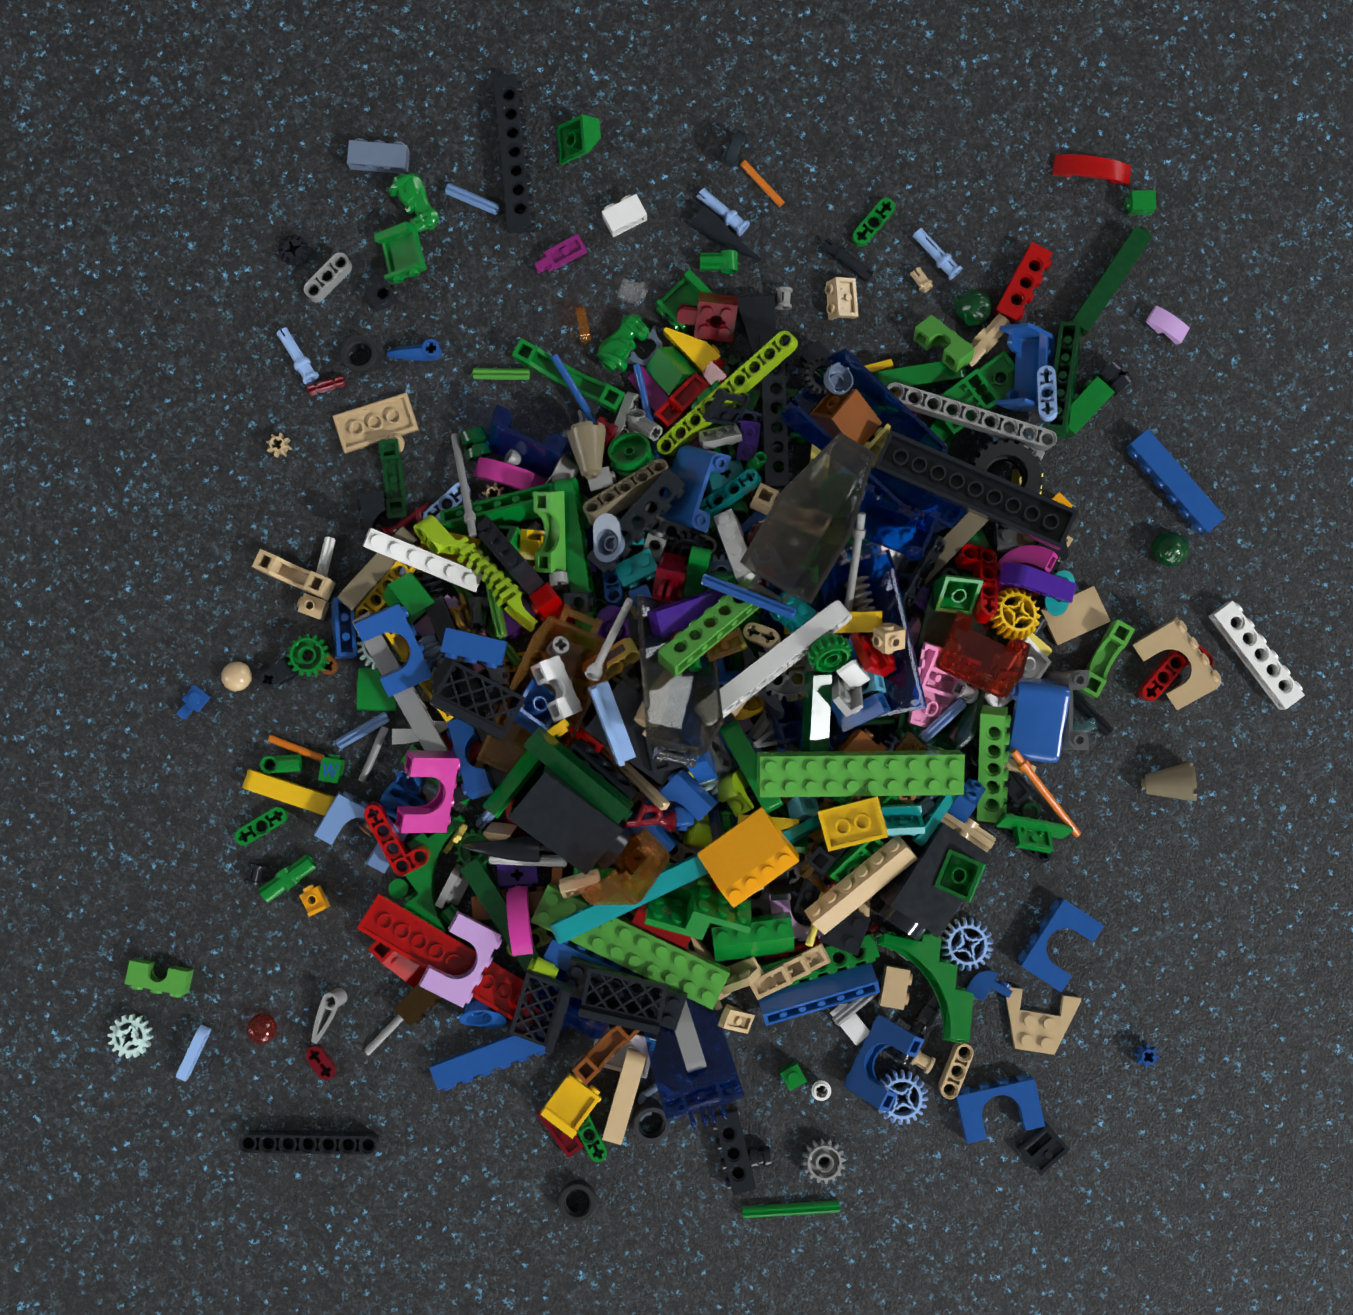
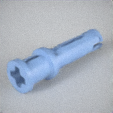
(729, 216)
(943, 260)
(301, 363)

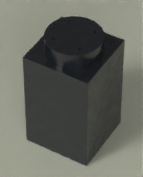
(628, 703)
(567, 822)
(911, 896)

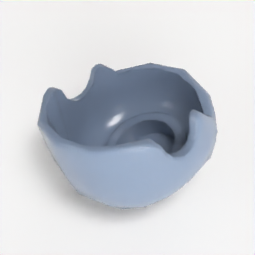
(838, 379)

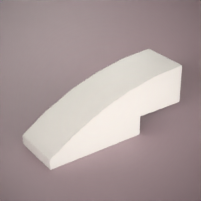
(407, 736)

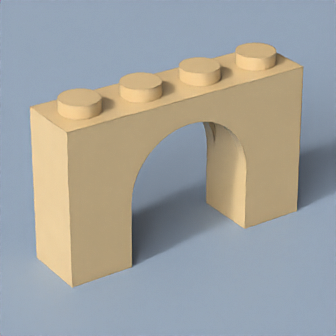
(1175, 636)

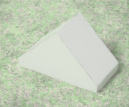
(853, 674)

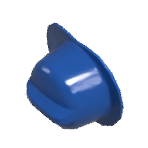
(482, 1016)

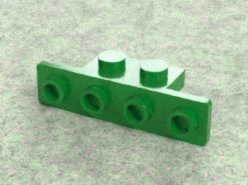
(1033, 833)

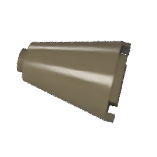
(588, 447)
(1172, 782)

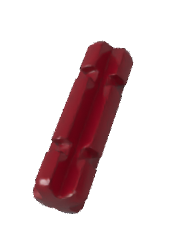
(326, 385)

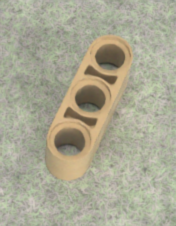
(955, 1079)

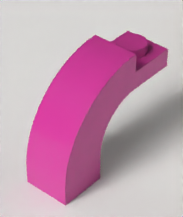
(506, 474)
(1029, 555)
(519, 920)

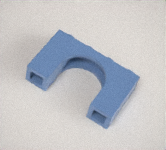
(340, 812)

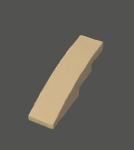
(790, 971)

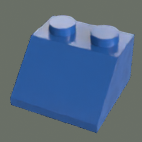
(534, 709)

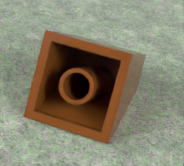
(847, 415)
(860, 741)

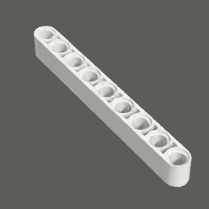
(782, 656)

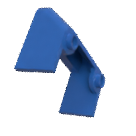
(1033, 350)

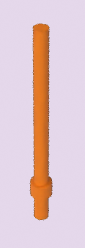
(1025, 766)

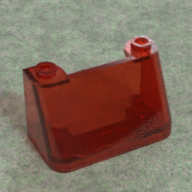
(981, 659)

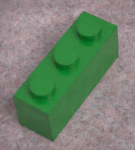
(1086, 404)

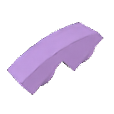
(1167, 323)

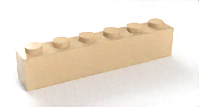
(860, 884)

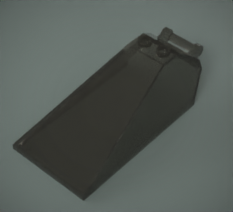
(678, 711)

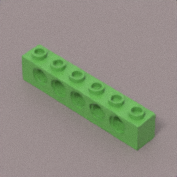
(677, 662)
(993, 717)

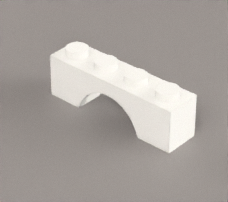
(734, 544)

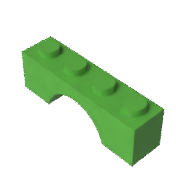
(552, 553)
(1111, 645)

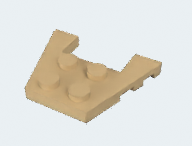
(1039, 1030)

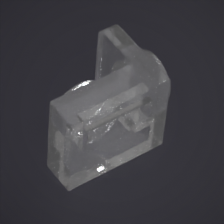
(632, 291)

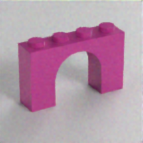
(435, 815)

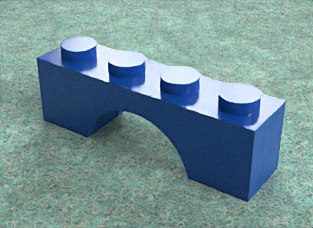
(475, 780)

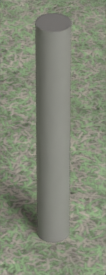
(373, 754)
(383, 1035)

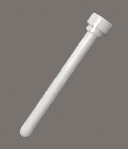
(594, 670)

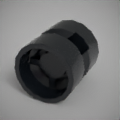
(1115, 376)

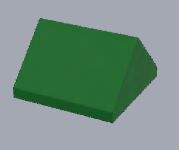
(670, 368)
(956, 593)
(411, 594)
(960, 875)

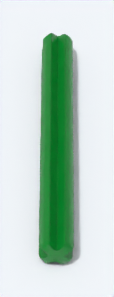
(791, 1209)

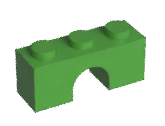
(934, 333)
(142, 975)

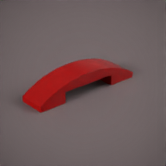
(1093, 167)

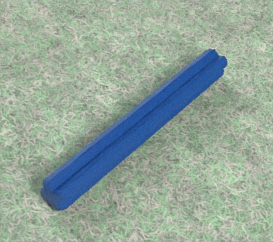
(748, 596)

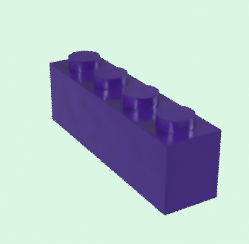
(681, 613)

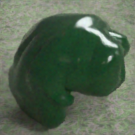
(972, 307)
(1170, 549)

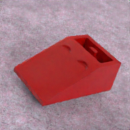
(400, 965)

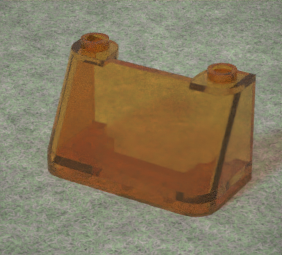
(638, 870)

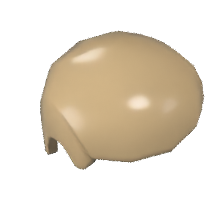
(236, 676)

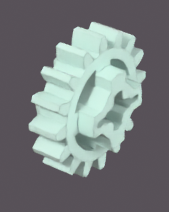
(122, 1040)

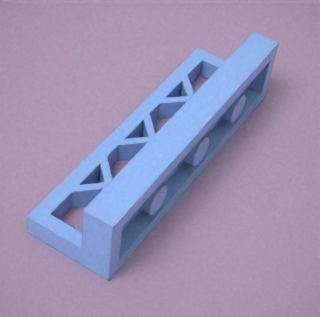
(612, 722)

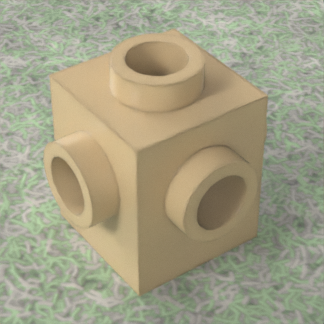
(888, 638)

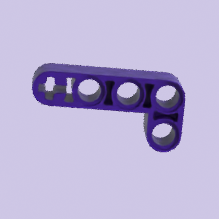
(1037, 581)

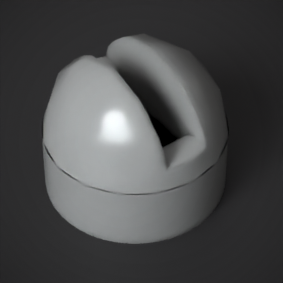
(512, 457)

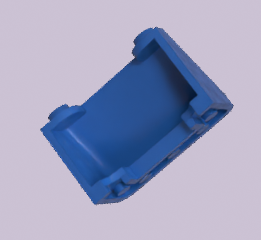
(693, 468)
(1038, 719)

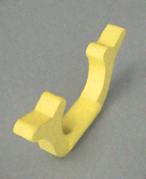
(456, 837)

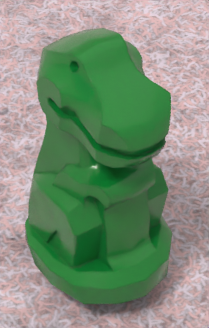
(413, 196)
(617, 347)

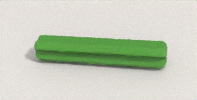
(501, 373)

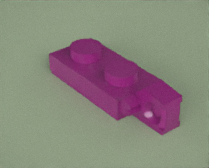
(561, 254)

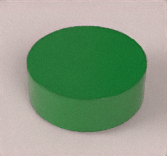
(399, 888)

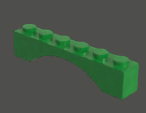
(590, 388)

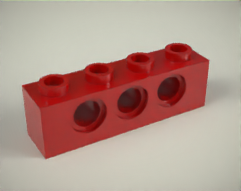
(1041, 259)

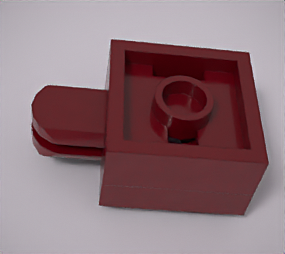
(709, 309)
(670, 578)

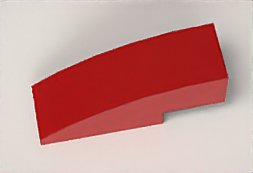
(680, 401)

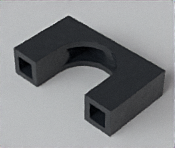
(508, 556)

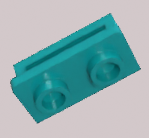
(637, 569)
(803, 614)
(903, 819)

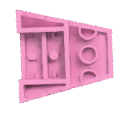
(936, 687)

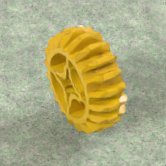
(1020, 611)

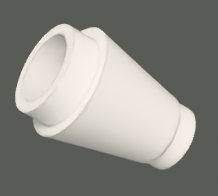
(822, 1094)

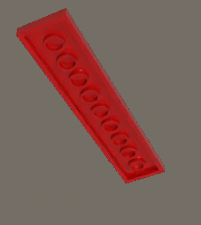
(431, 946)

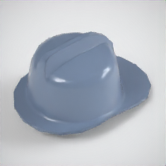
(607, 538)

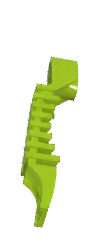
(441, 541)

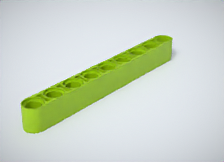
(730, 384)

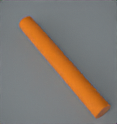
(762, 183)
(295, 748)

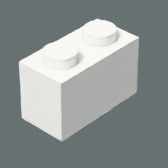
(624, 215)

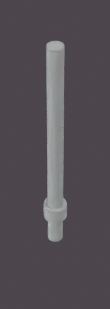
(469, 516)
(858, 534)

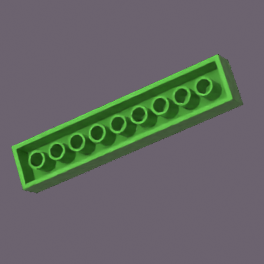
(860, 773)
(639, 950)

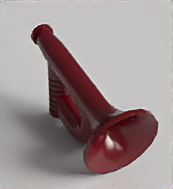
(416, 514)
(662, 817)

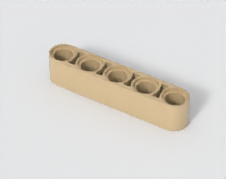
(624, 1097)

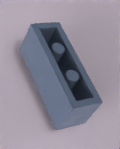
(378, 156)

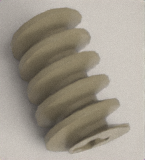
(860, 601)

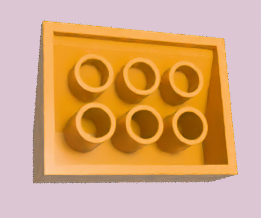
(748, 857)

